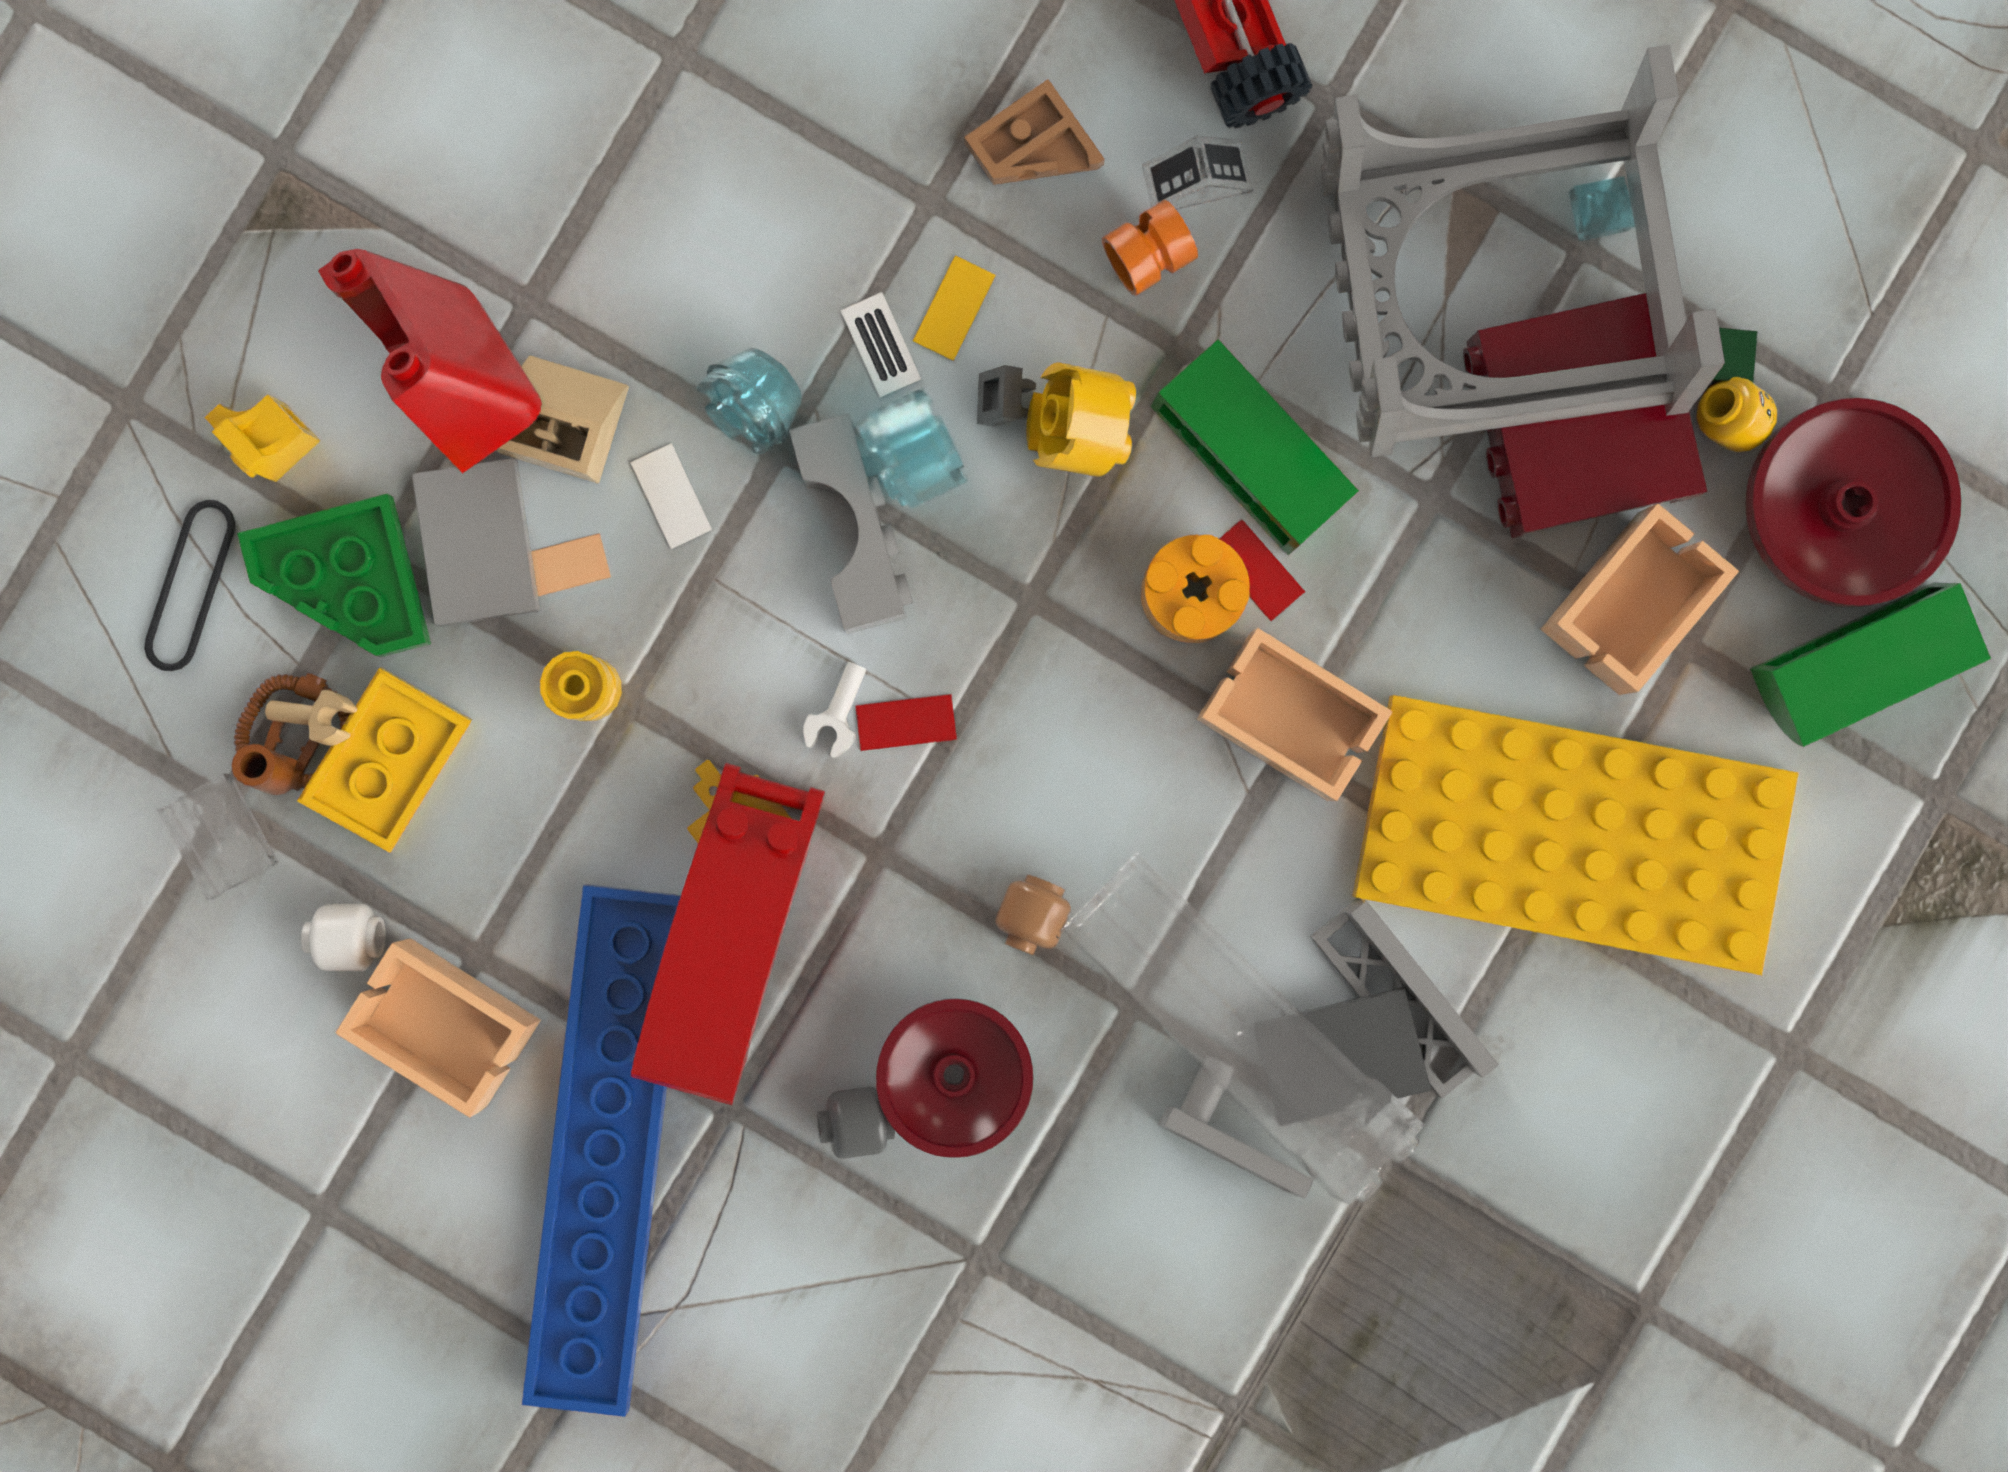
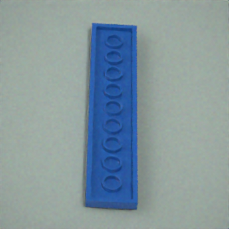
(600, 1163)

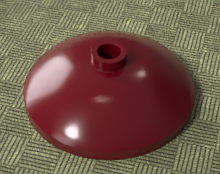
(963, 1115)

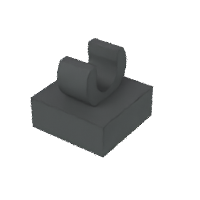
(1001, 395)

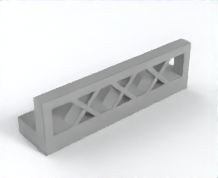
(1416, 983)

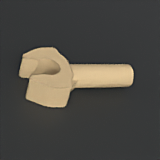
(316, 716)

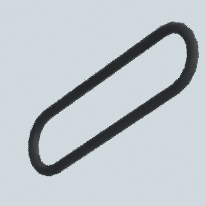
(169, 579)

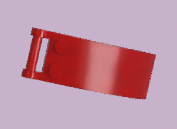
(725, 938)

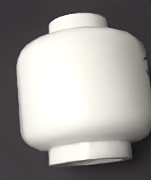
(344, 937)

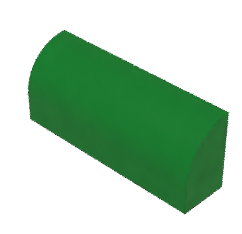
(1253, 447)
(1871, 663)

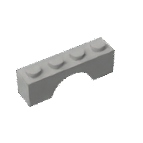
(832, 460)

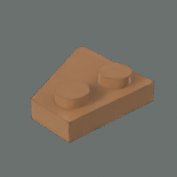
(1033, 140)

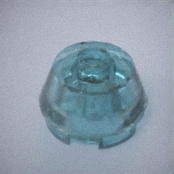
(752, 398)

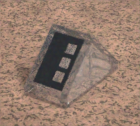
(1198, 172)

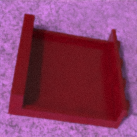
(1586, 463)

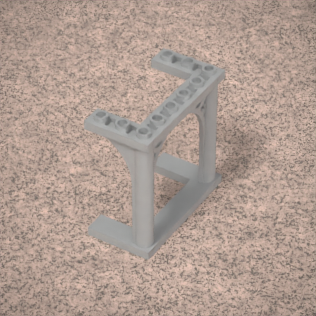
(1371, 167)

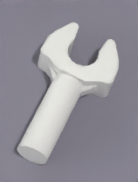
(837, 712)

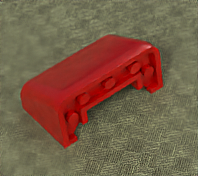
(444, 358)

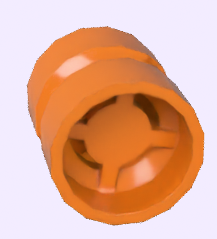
(1150, 247)

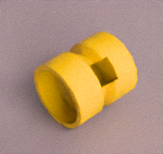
(580, 686)

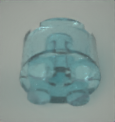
(914, 448)

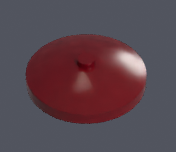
(1853, 502)

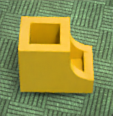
(263, 438)

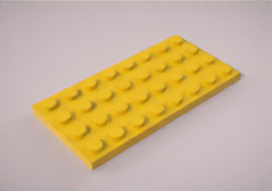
(1575, 834)

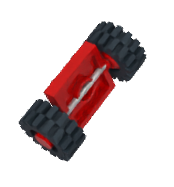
(1248, 43)

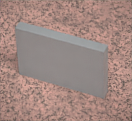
(476, 542)

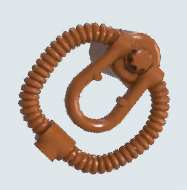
(263, 766)

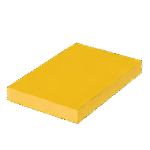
(387, 763)

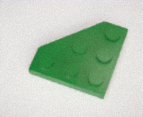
(343, 572)

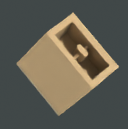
(574, 420)

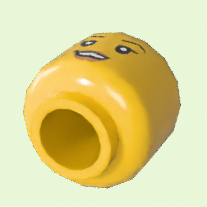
(1736, 414)

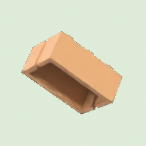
(1639, 600)
(1294, 715)
(438, 1026)

